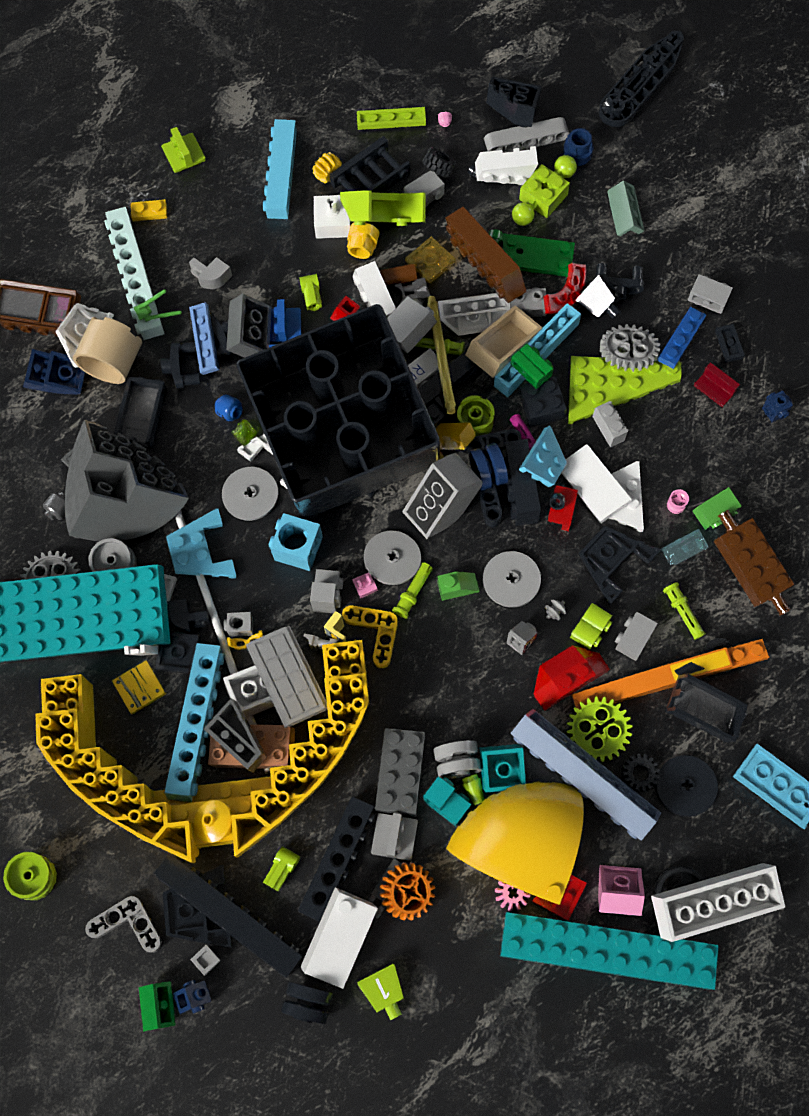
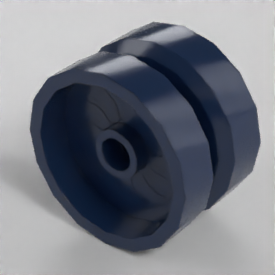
(488, 465)

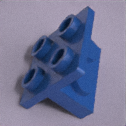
(284, 322)

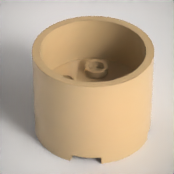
(107, 350)

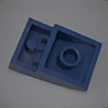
(53, 373)

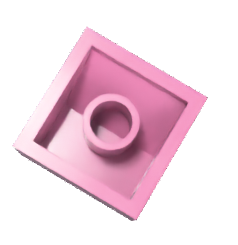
(620, 890)

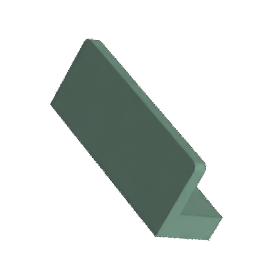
(625, 209)

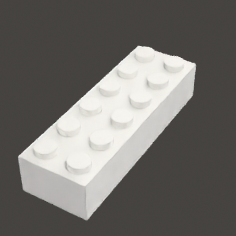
(717, 902)

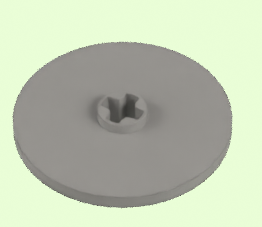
(263, 493)
(378, 555)
(501, 589)

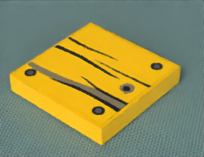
(139, 687)

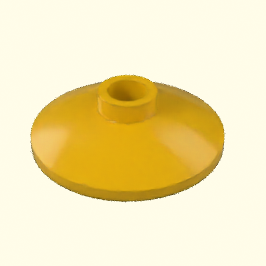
(219, 824)

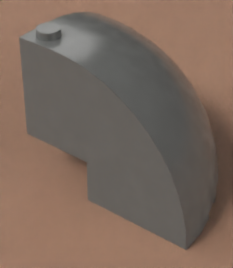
(117, 488)

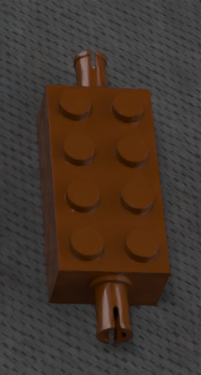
(753, 562)

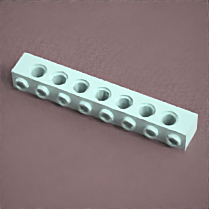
(117, 220)

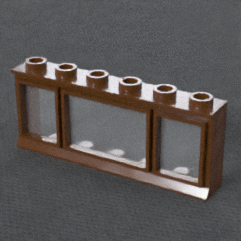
(34, 306)

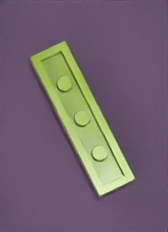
(391, 118)

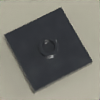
(178, 654)

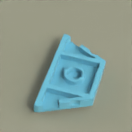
(545, 459)

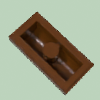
(399, 275)

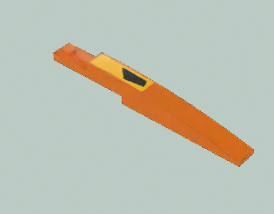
(666, 676)

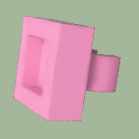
(365, 585)

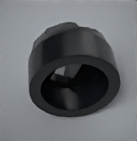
(557, 506)

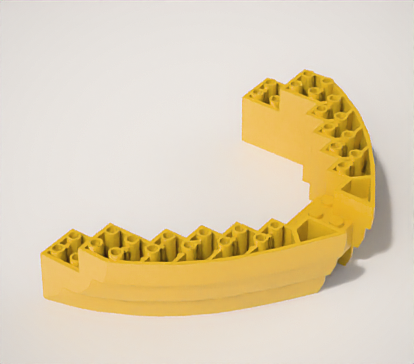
(257, 805)

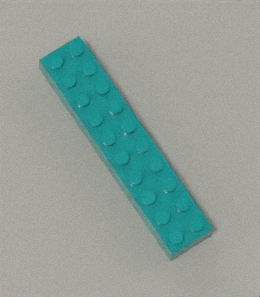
(609, 951)

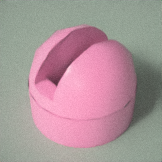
(444, 119)

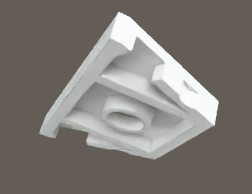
(74, 326)
(630, 481)

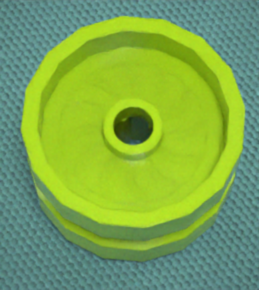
(18, 872)

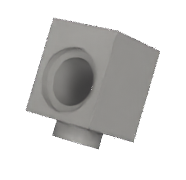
(245, 630)

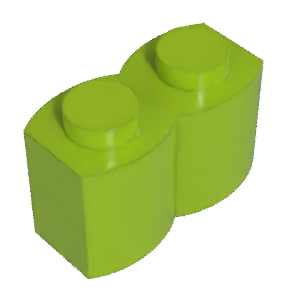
(591, 626)

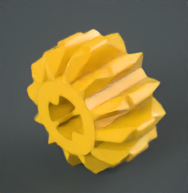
(325, 166)

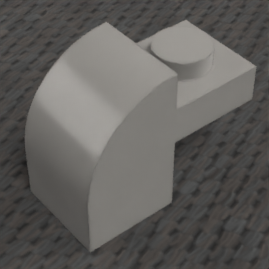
(213, 275)

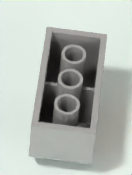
(442, 495)

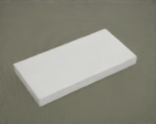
(595, 484)

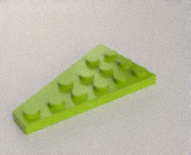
(597, 383)

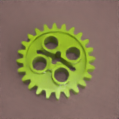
(588, 713)

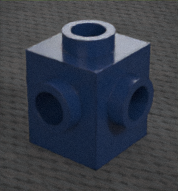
(777, 406)
(192, 997)

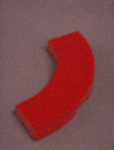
(570, 292)

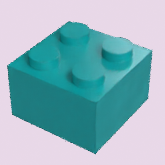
(502, 767)

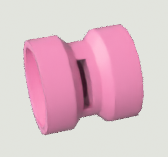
(679, 497)

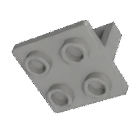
(394, 836)

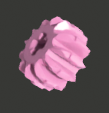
(511, 902)

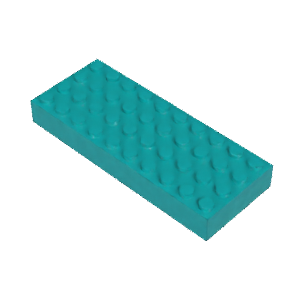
(83, 613)

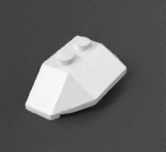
(472, 313)

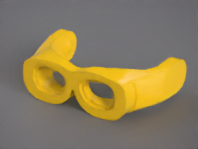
(233, 642)

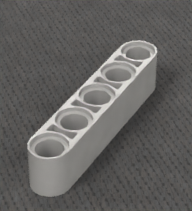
(523, 138)

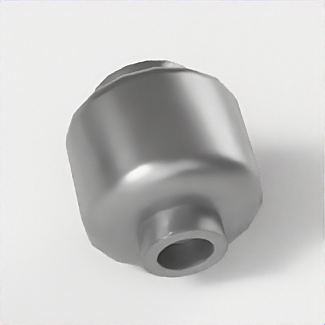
(55, 506)

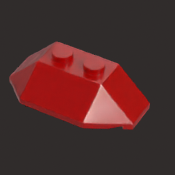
(567, 674)

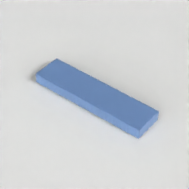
(204, 338)

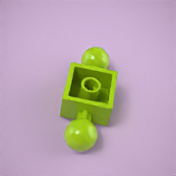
(544, 190)

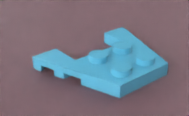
(191, 552)

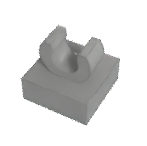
(205, 960)

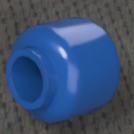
(228, 408)

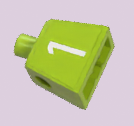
(383, 991)

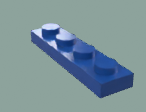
(681, 338)

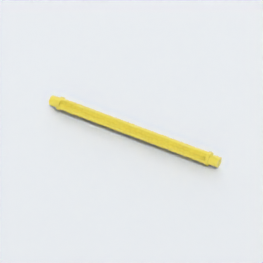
(442, 358)

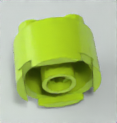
(478, 413)

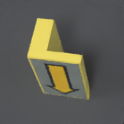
(334, 626)

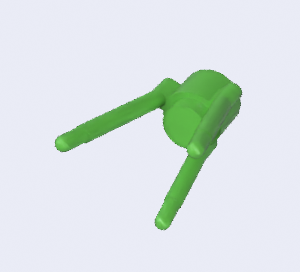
(143, 309)

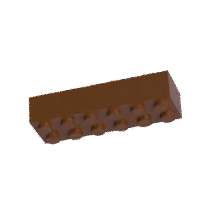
(485, 255)

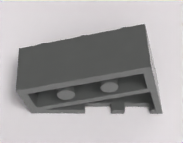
(236, 735)

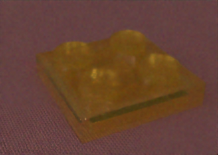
(430, 259)

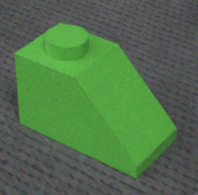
(457, 584)

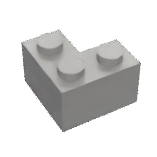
(325, 591)

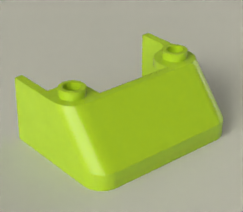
(384, 207)

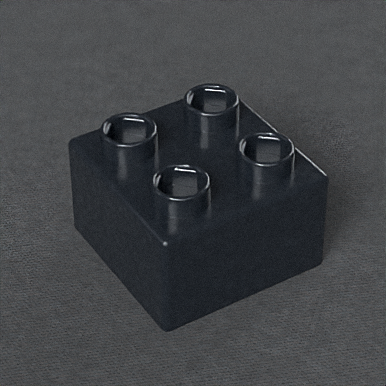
(340, 411)

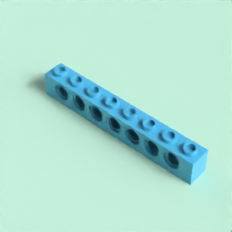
(185, 790)

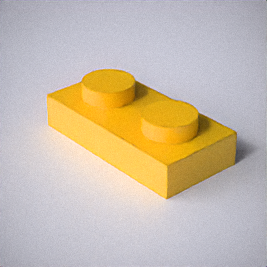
(148, 210)

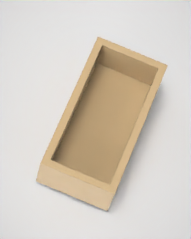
(501, 340)

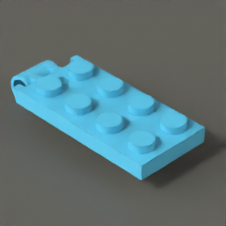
(776, 784)

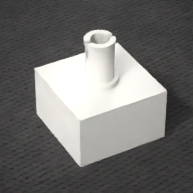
(330, 217)

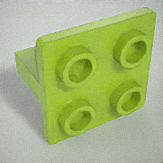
(182, 151)

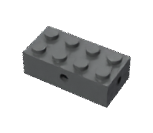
(400, 772)

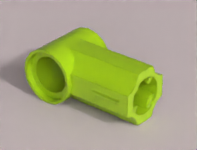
(311, 289)
(284, 863)

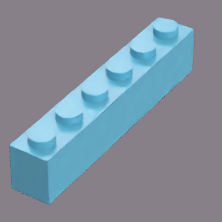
(281, 169)
(545, 341)

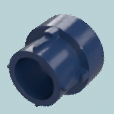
(579, 146)

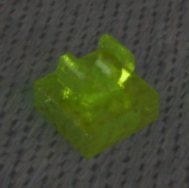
(244, 432)

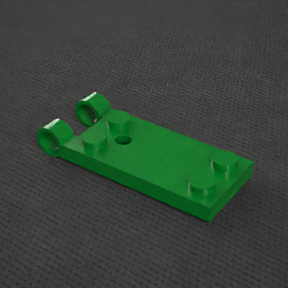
(538, 254)

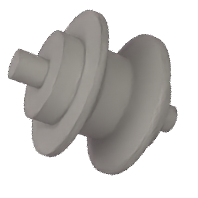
(554, 611)

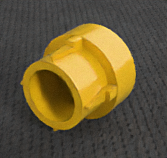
(362, 240)

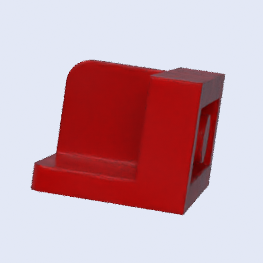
(564, 515)

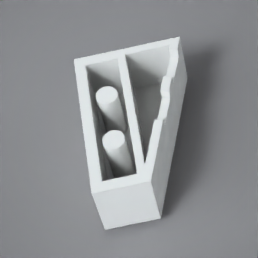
(506, 167)
(372, 287)

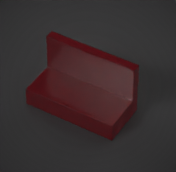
(717, 385)

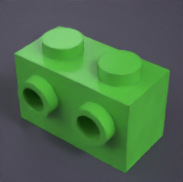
(708, 512)

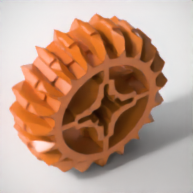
(404, 898)

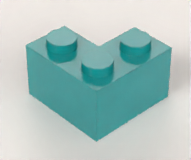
(446, 802)

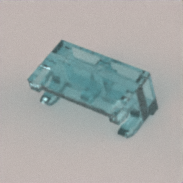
(685, 547)

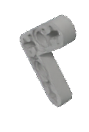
(132, 917)

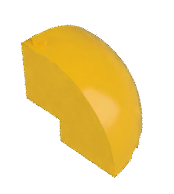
(524, 837)

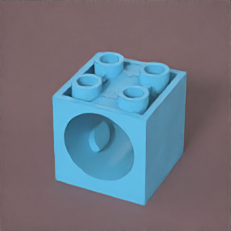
(301, 557)

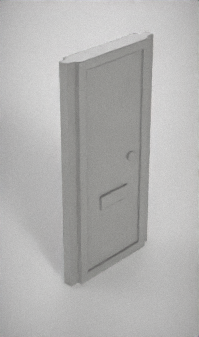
(287, 676)

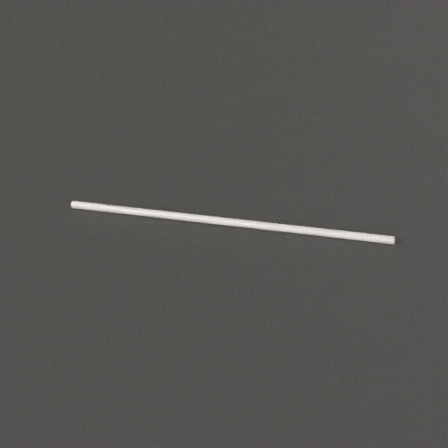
(216, 622)

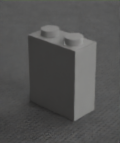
(411, 322)

